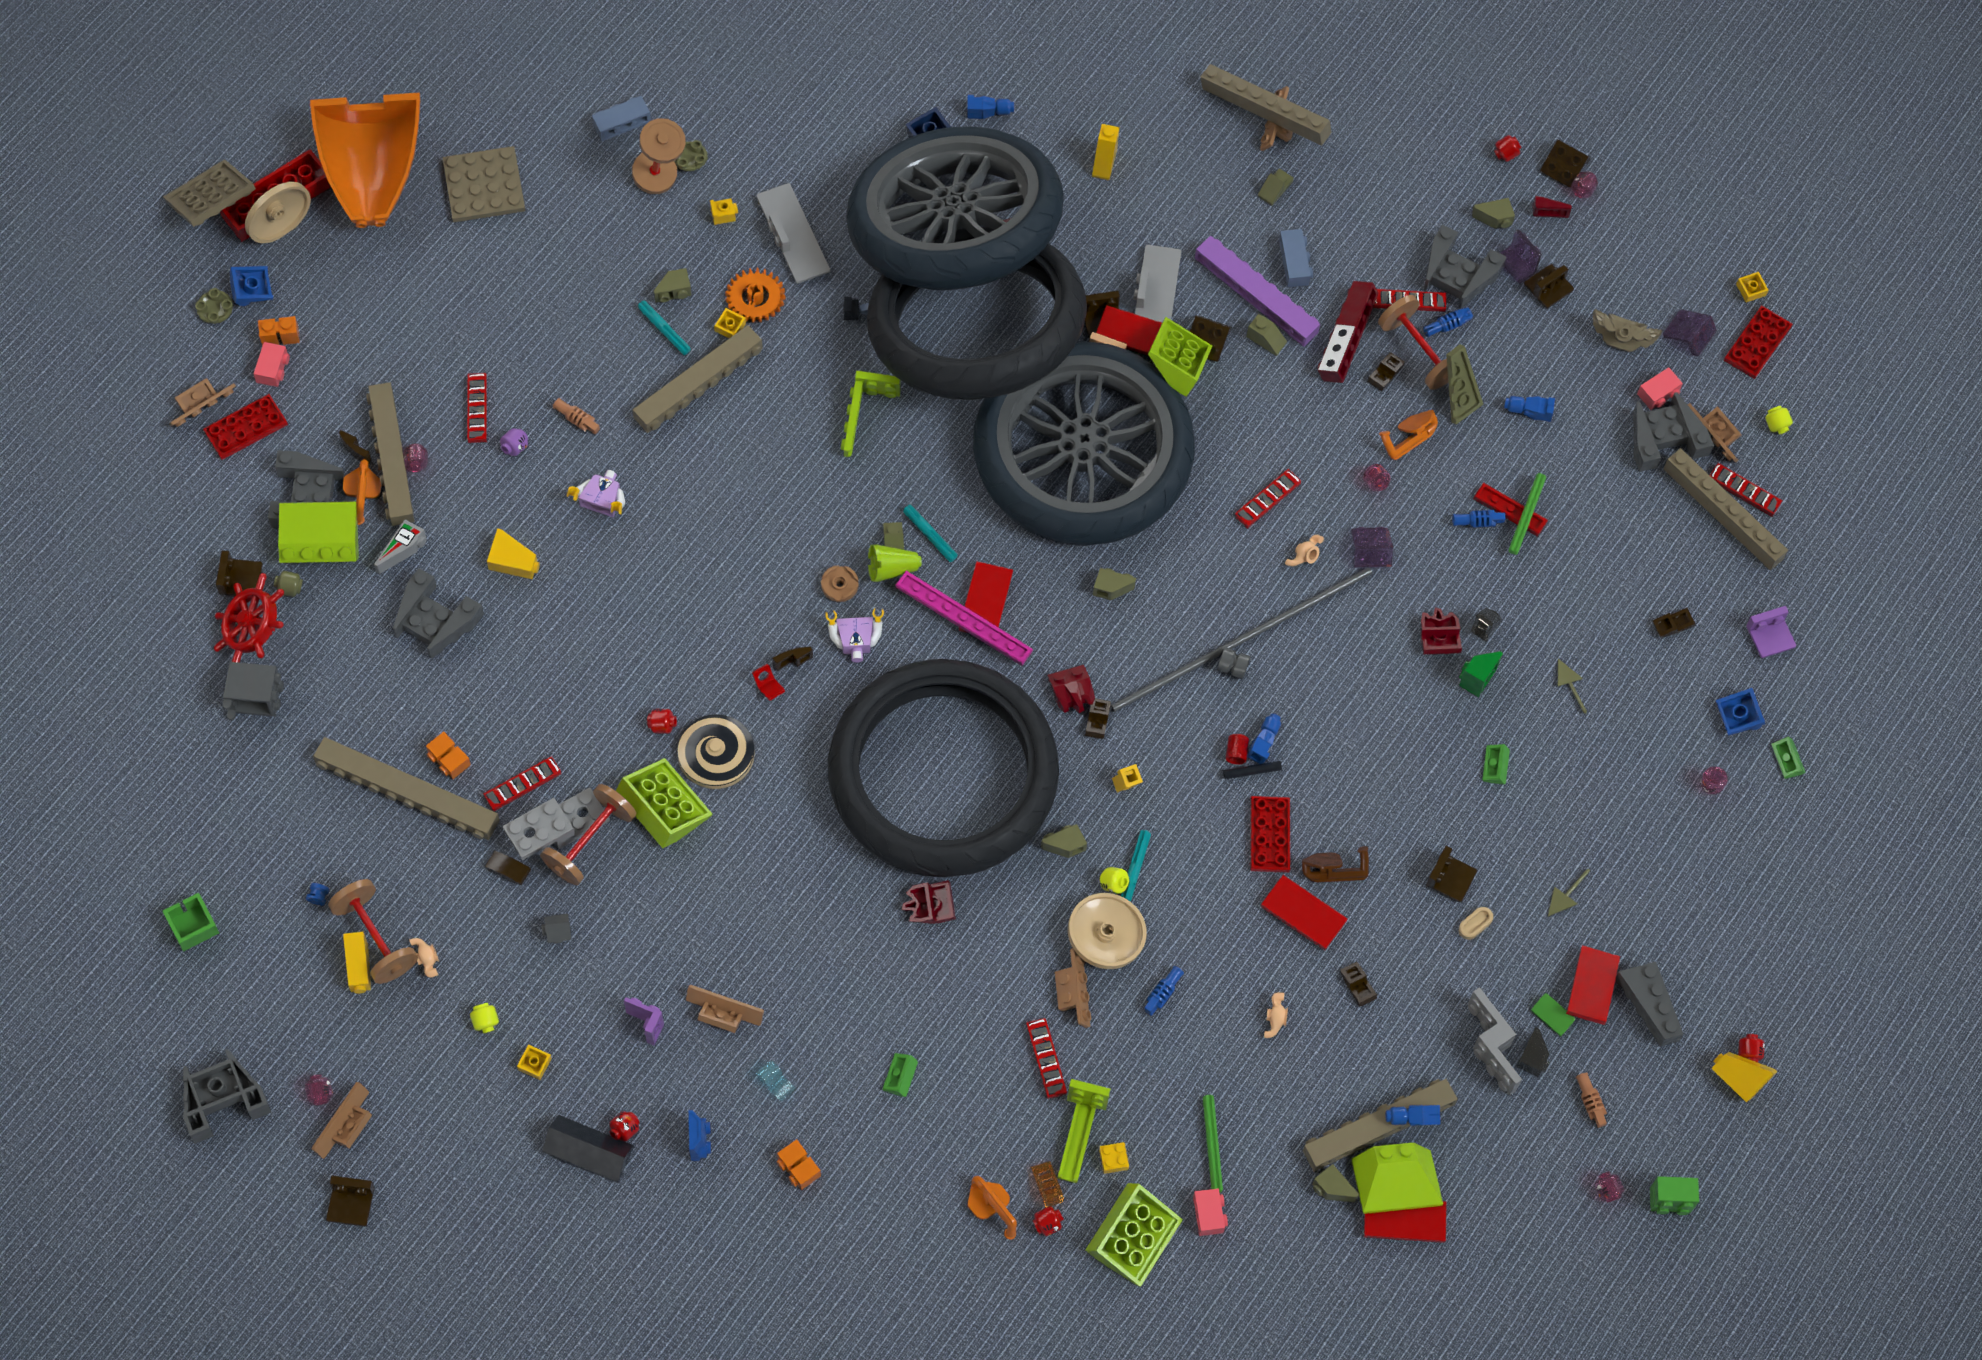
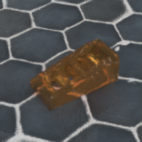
(1051, 1196)

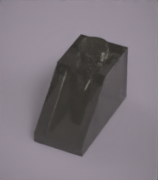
(1486, 624)
(1535, 1055)

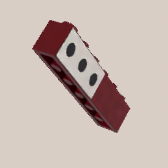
(1347, 331)

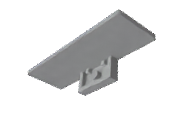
(793, 233)
(1157, 282)

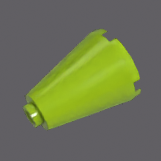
(891, 562)

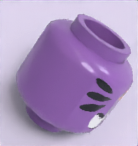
(514, 442)

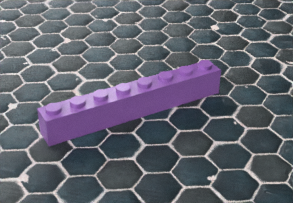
(1257, 291)

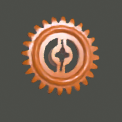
(755, 282)

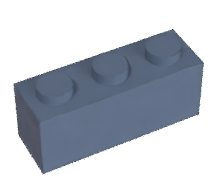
(621, 118)
(1295, 258)

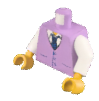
(600, 494)
(855, 634)

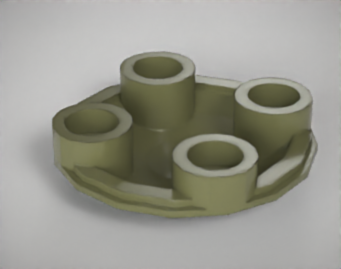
(693, 156)
(214, 306)

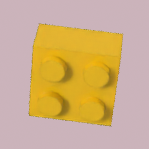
(1752, 287)
(729, 323)
(534, 1062)
(1113, 1157)

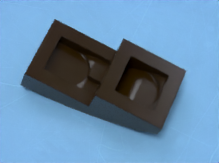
(1386, 371)
(351, 444)
(1674, 623)
(796, 655)
(1098, 718)
(507, 867)
(1358, 984)

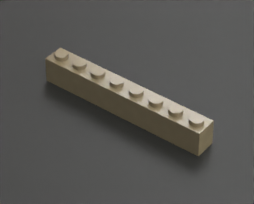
(1266, 104)
(697, 379)
(391, 454)
(1725, 509)
(1372, 1127)

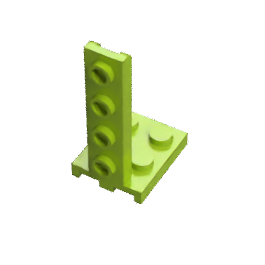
(871, 384)
(1087, 1099)

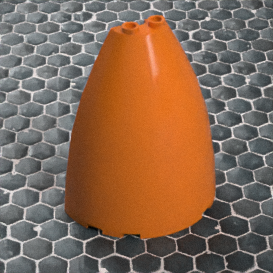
(367, 152)

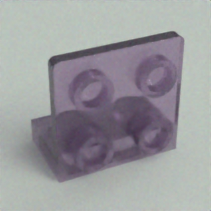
(1521, 257)
(1692, 328)
(1372, 547)

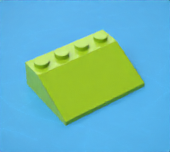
(1179, 356)
(318, 532)
(663, 802)
(1134, 1234)

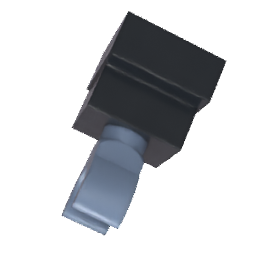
(852, 309)

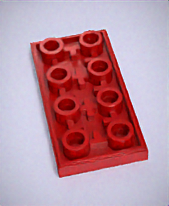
(1129, 328)
(1758, 342)
(245, 426)
(988, 592)
(1270, 834)
(1304, 912)
(1593, 985)
(1415, 1224)

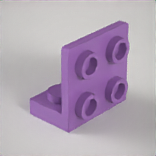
(1771, 632)
(650, 1014)

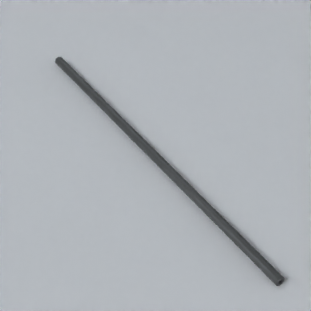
(1241, 639)

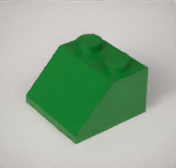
(1479, 671)

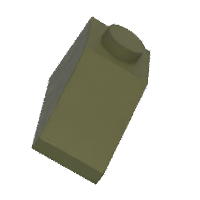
(1495, 213)
(1266, 335)
(1334, 1186)

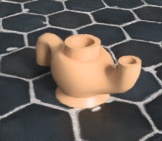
(1306, 551)
(426, 956)
(1276, 1015)

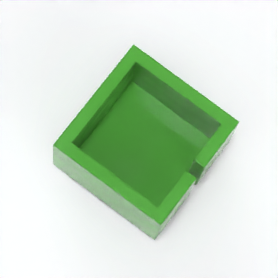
(193, 925)
(1674, 1195)

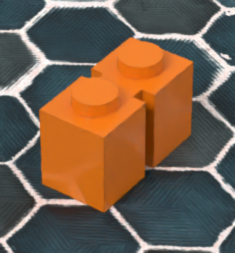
(285, 326)
(450, 758)
(799, 1166)

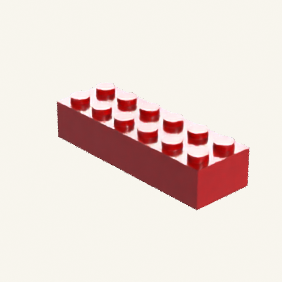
(303, 169)

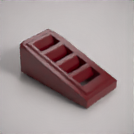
(1550, 208)

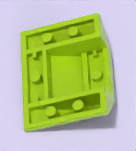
(1396, 1178)

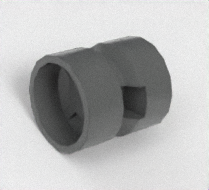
(1233, 663)

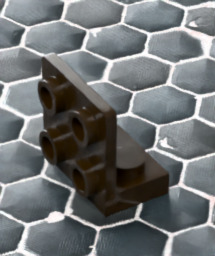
(1564, 163)
(1096, 306)
(1211, 332)
(236, 571)
(1451, 876)
(350, 1201)

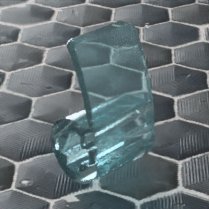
(773, 1079)

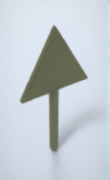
(1567, 676)
(1561, 901)

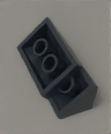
(587, 1148)

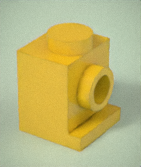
(723, 211)
(1127, 778)

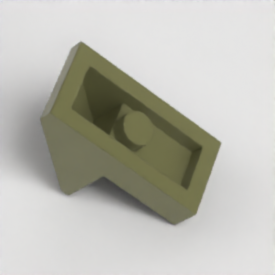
(1275, 186)
(893, 535)

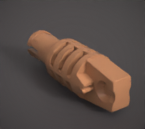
(577, 416)
(1592, 1100)

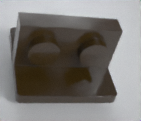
(1550, 285)

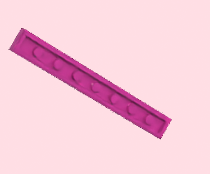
(964, 618)

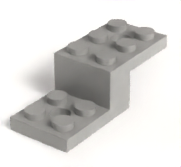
(554, 823)
(1495, 1040)

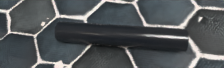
(1252, 770)

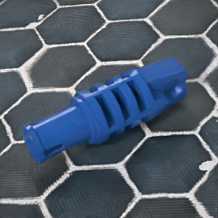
(1448, 322)
(1478, 518)
(1163, 991)

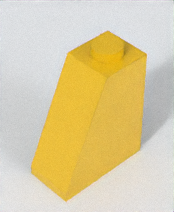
(1105, 151)
(511, 557)
(357, 962)
(1742, 1074)

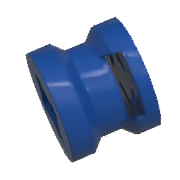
(317, 894)

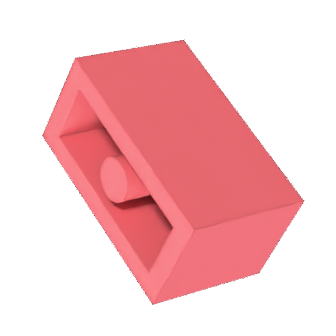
(271, 364)
(1659, 389)
(1209, 1212)

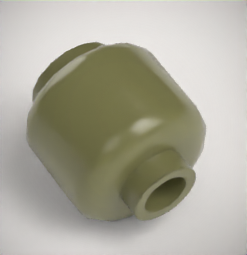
(289, 582)

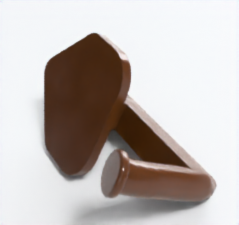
(1328, 867)

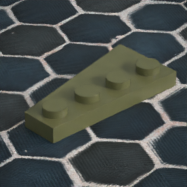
(1462, 385)

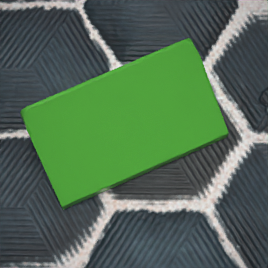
(1788, 758)
(1496, 764)
(1553, 1014)
(900, 1074)

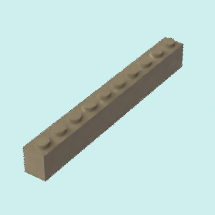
(406, 788)

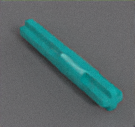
(663, 327)
(930, 533)
(1136, 863)

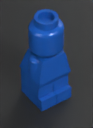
(986, 107)
(1533, 407)
(1260, 745)
(1414, 1115)

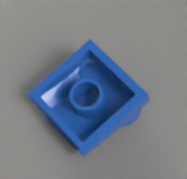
(250, 284)
(1740, 712)
(698, 1137)

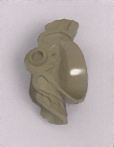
(1623, 333)

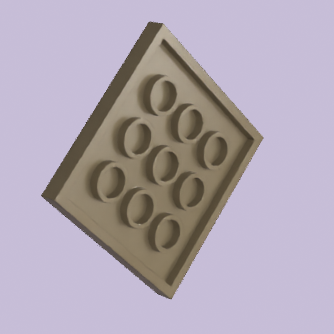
(483, 184)
(209, 193)

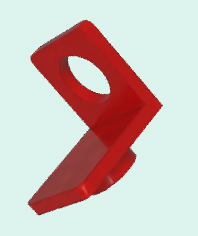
(769, 686)

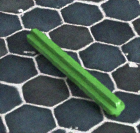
(1527, 513)
(1212, 1142)

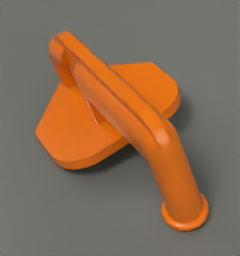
(1414, 424)
(362, 484)
(988, 1199)

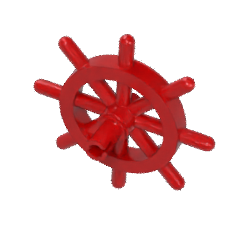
(249, 620)

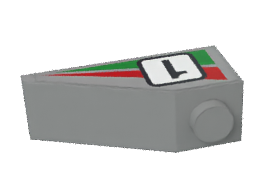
(401, 546)

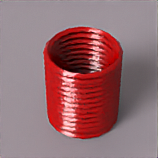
(1237, 749)

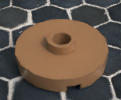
(839, 575)

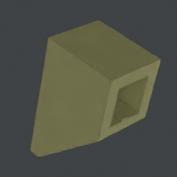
(673, 286)
(1113, 584)
(1065, 842)

